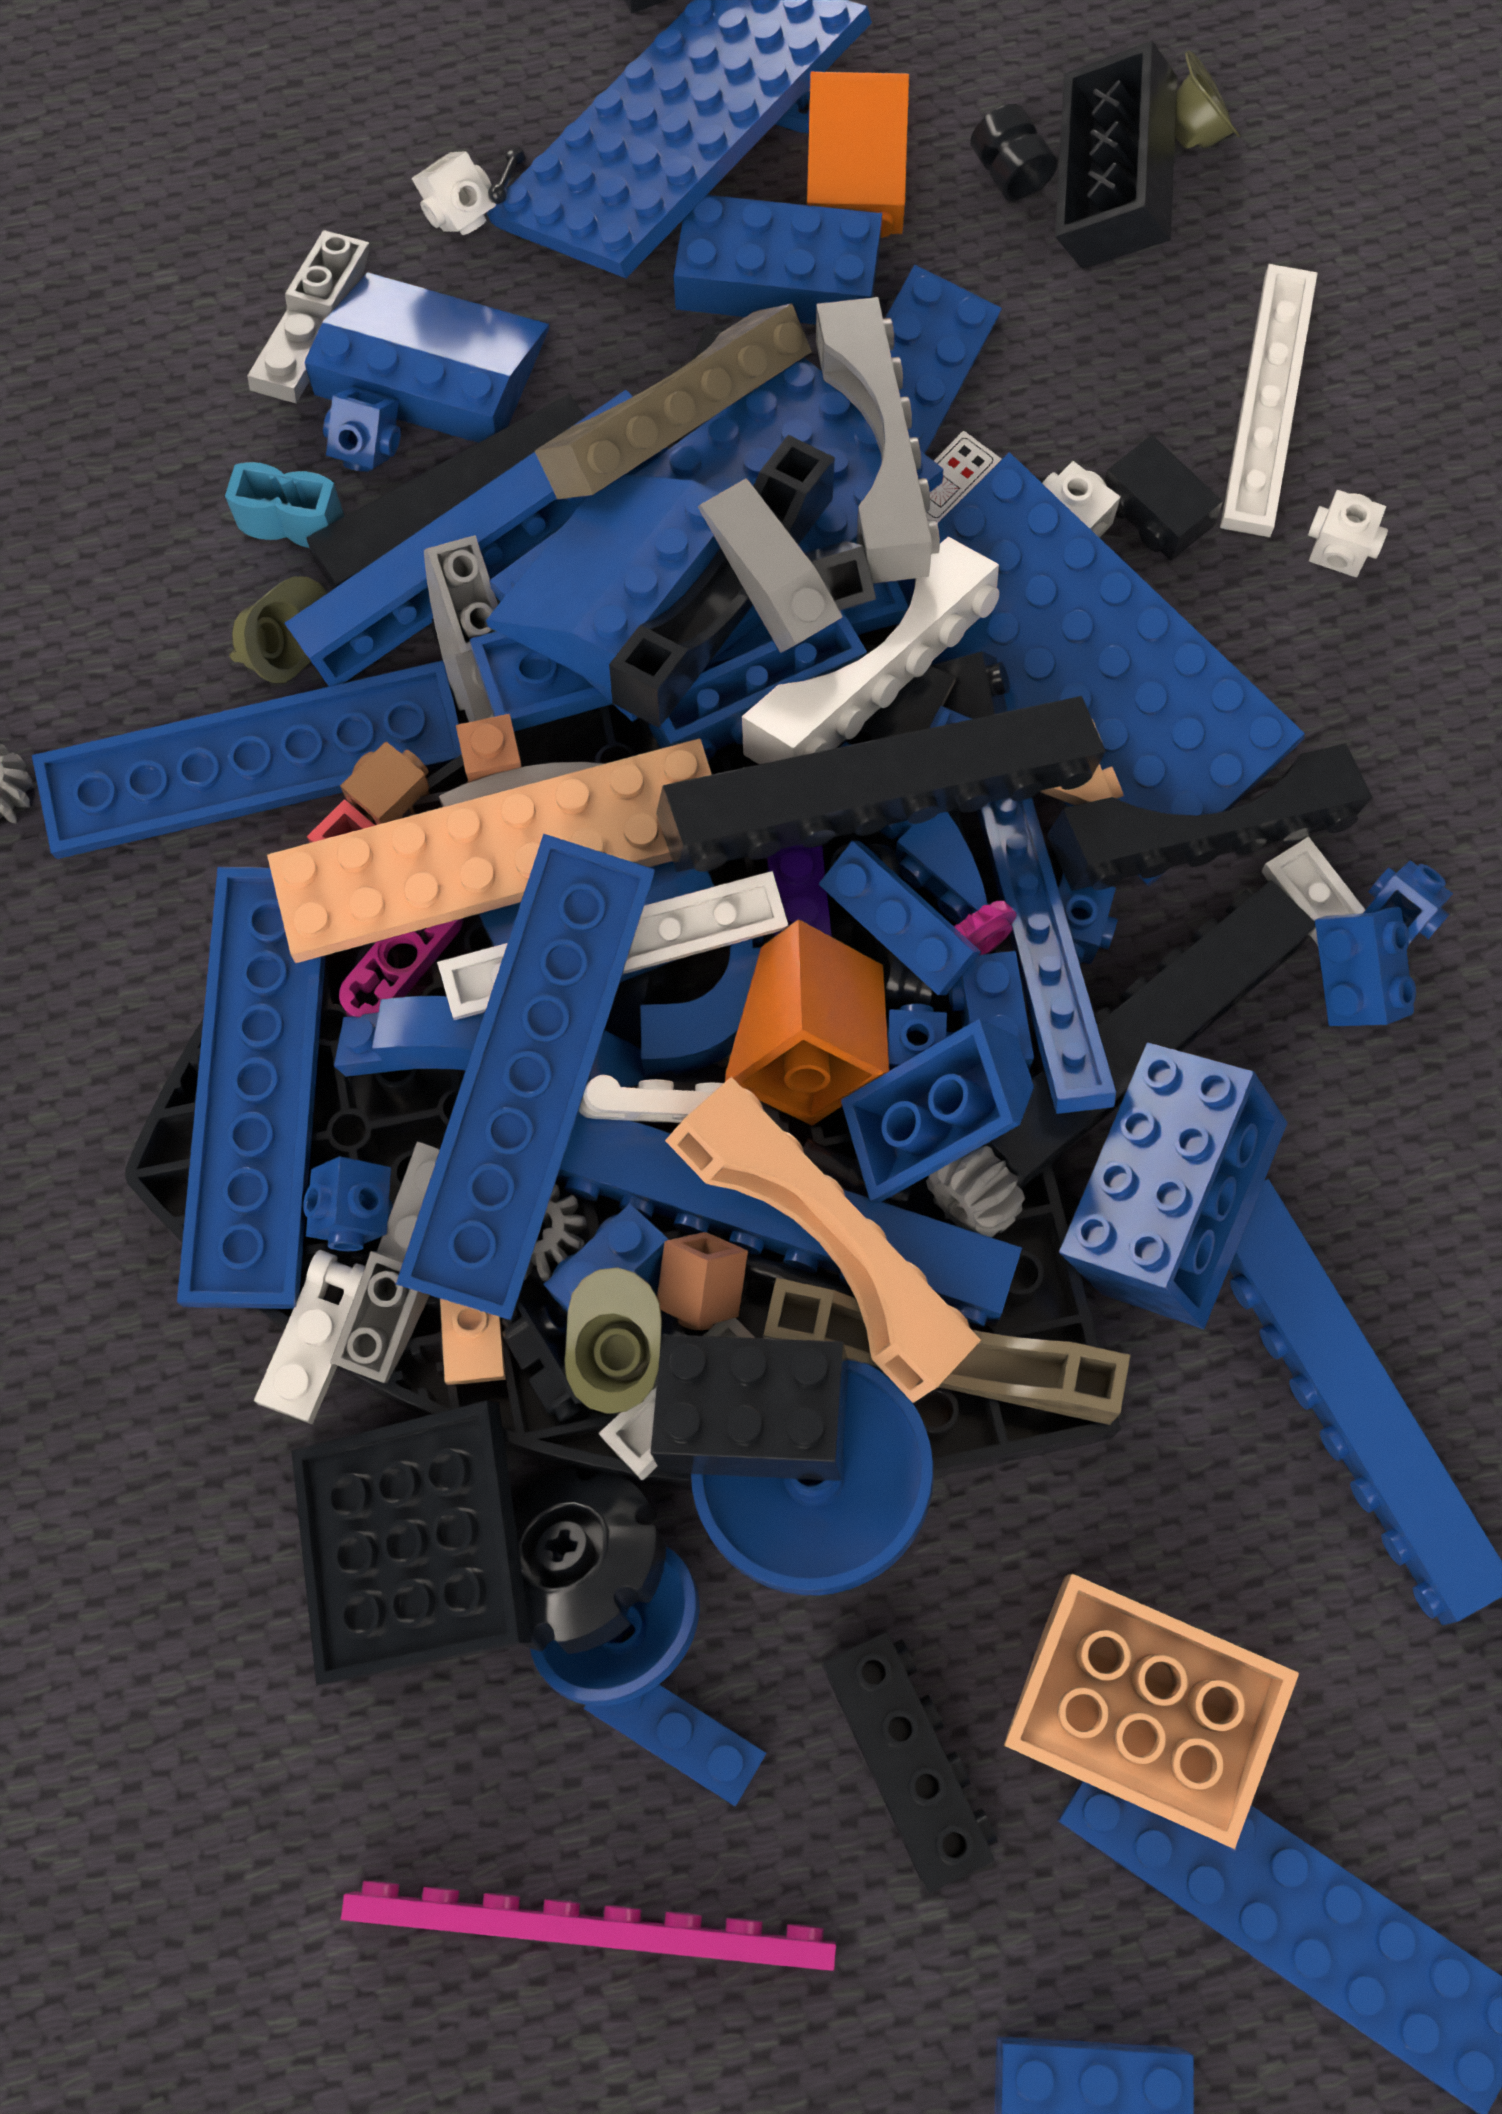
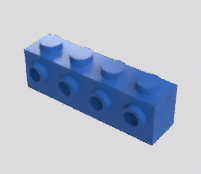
(725, 693)

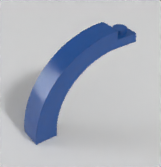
(424, 1035)

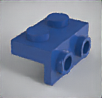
(1365, 968)

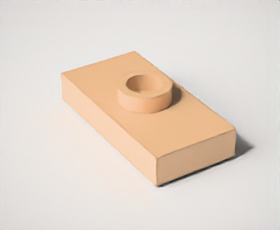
(471, 1345)

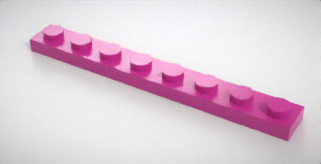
(617, 1929)

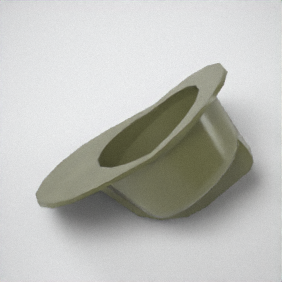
(1200, 108)
(264, 640)
(613, 1340)

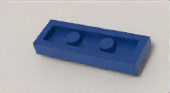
(899, 918)
(686, 1740)

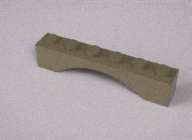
(633, 431)
(1010, 1369)

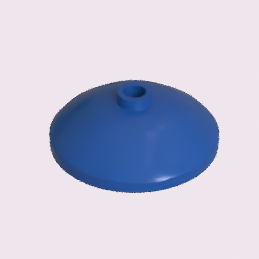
(631, 1668)

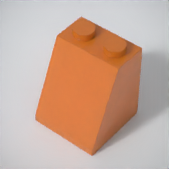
(859, 144)
(810, 1024)

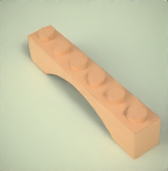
(907, 1323)

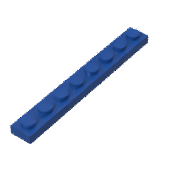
(1047, 959)

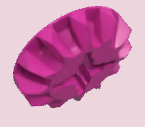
(988, 926)

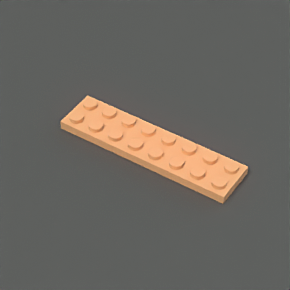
(469, 852)

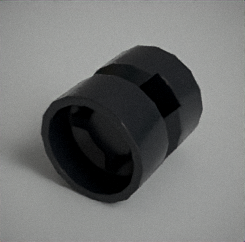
(1013, 152)

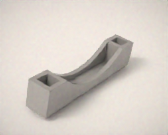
(857, 361)

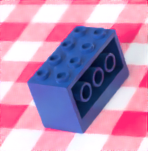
(1175, 1184)

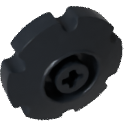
(585, 1557)

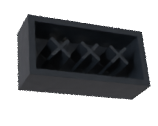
(1116, 156)

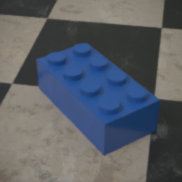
(770, 254)

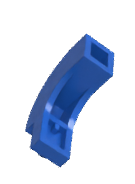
(704, 1029)

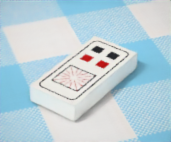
(964, 466)

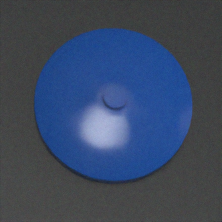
(830, 1532)

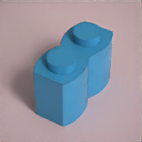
(280, 504)

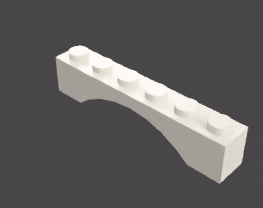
(833, 707)

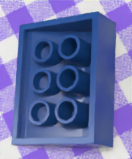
(440, 355)
(608, 571)

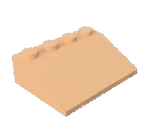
(1150, 1709)

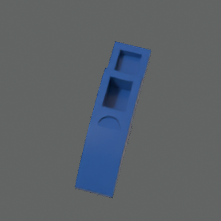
(941, 862)

